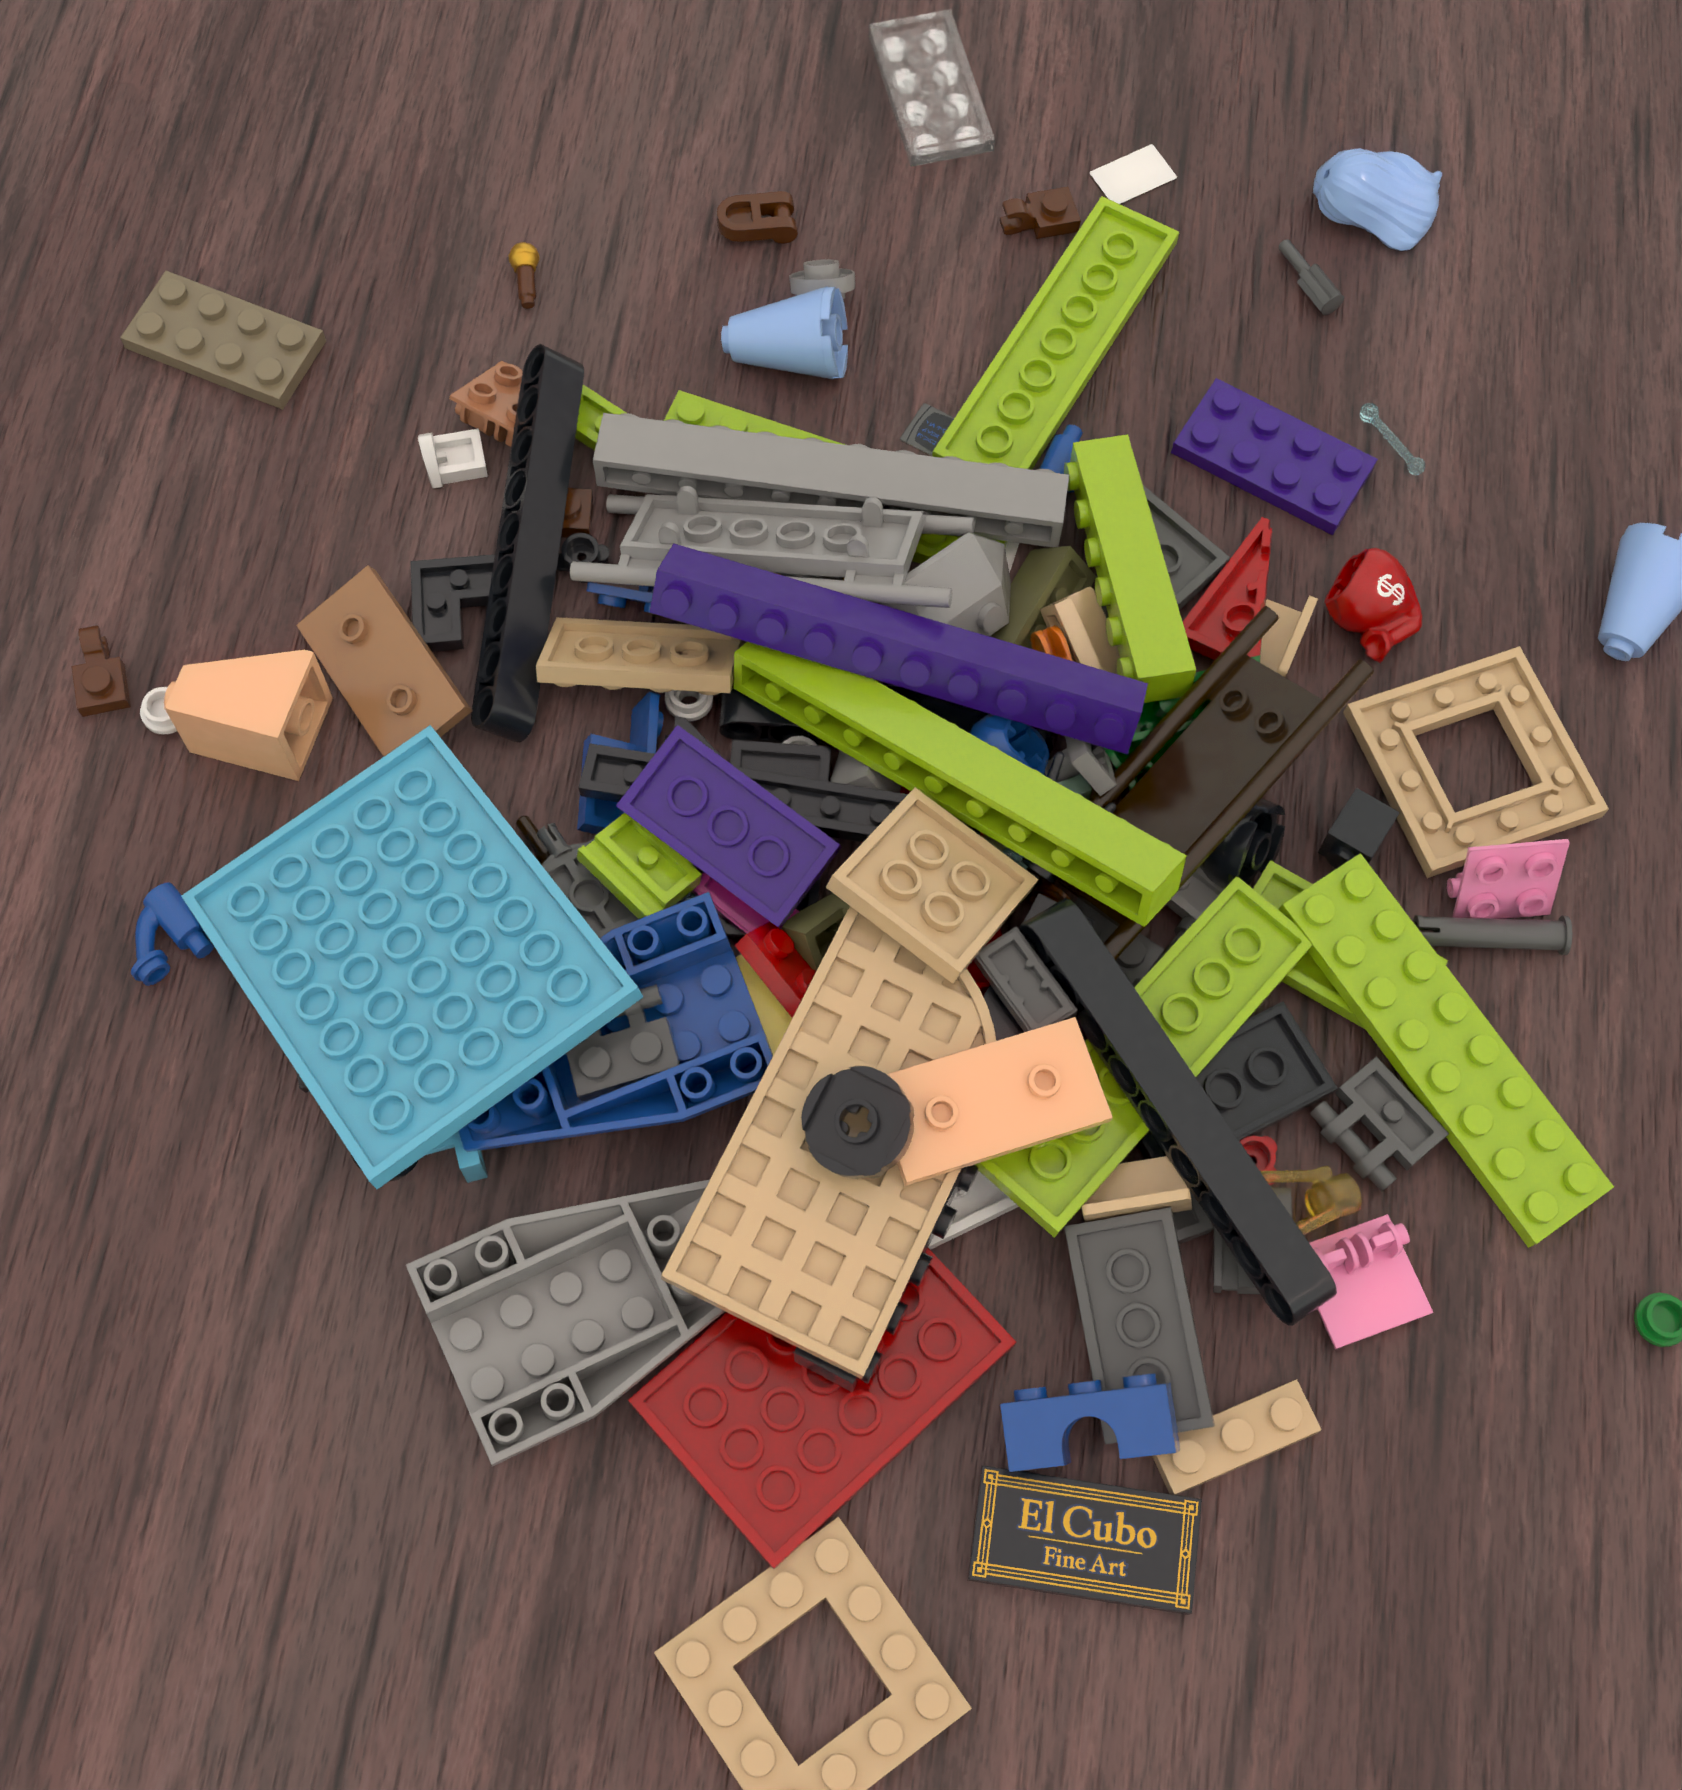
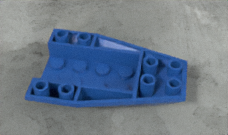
(711, 1024)

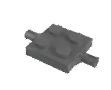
(580, 886)

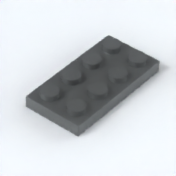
(1139, 1310)

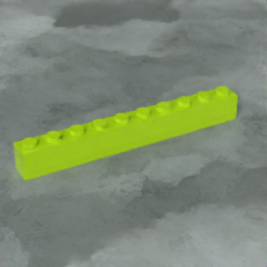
(968, 779)

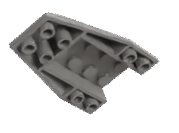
(560, 1312)

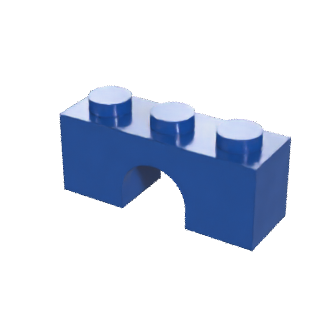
(1040, 1425)

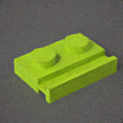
(638, 867)

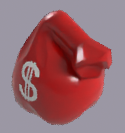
(1376, 600)

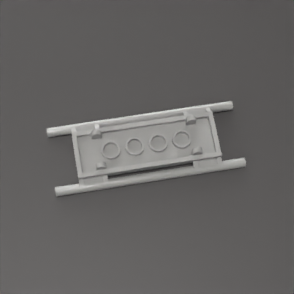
(862, 545)

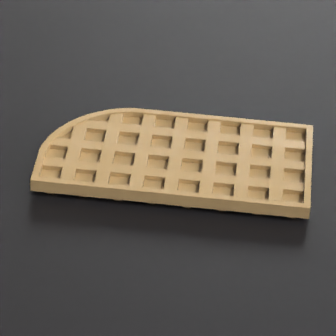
(776, 1229)

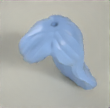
(1380, 194)

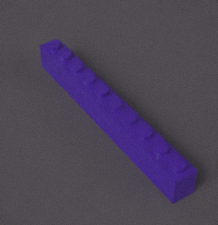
(898, 648)

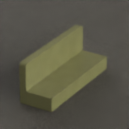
(1042, 580)

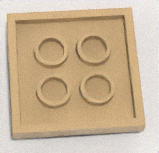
(932, 884)

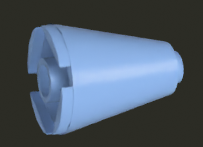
(792, 335)
(1642, 591)

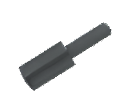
(1313, 280)

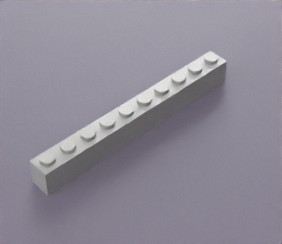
(766, 467)

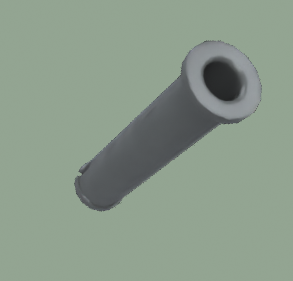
(1497, 933)

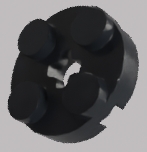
(869, 1152)

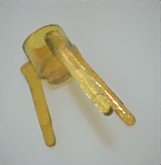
(1327, 1199)

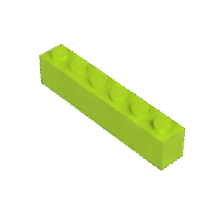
(1129, 567)

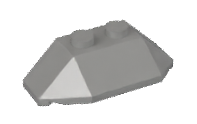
(979, 582)

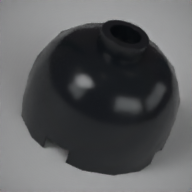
(1247, 846)

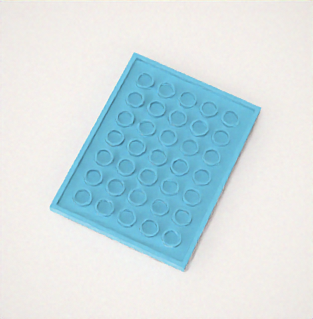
(409, 954)

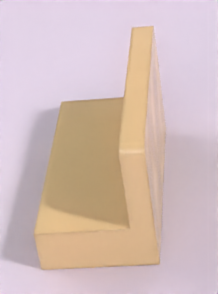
(1084, 629)
(1284, 637)
(1137, 1189)

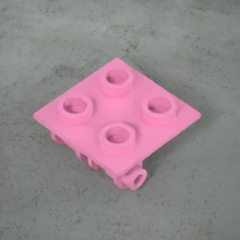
(1509, 880)
(1371, 1280)

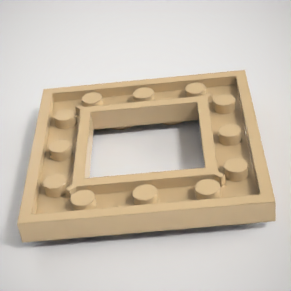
(1503, 683)
(834, 1570)

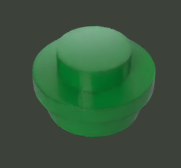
(1659, 1319)

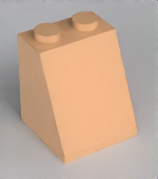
(252, 710)

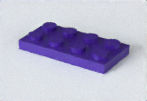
(1274, 456)
(729, 826)

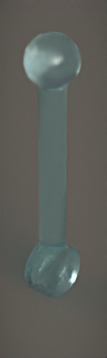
(1369, 414)

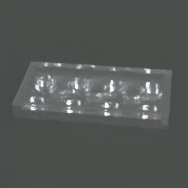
(931, 88)

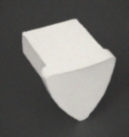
(453, 457)

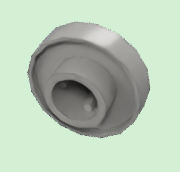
(822, 274)

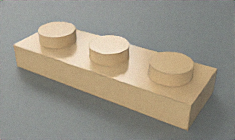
(1239, 1438)

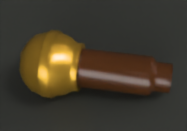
(524, 260)

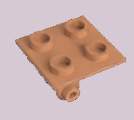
(491, 401)

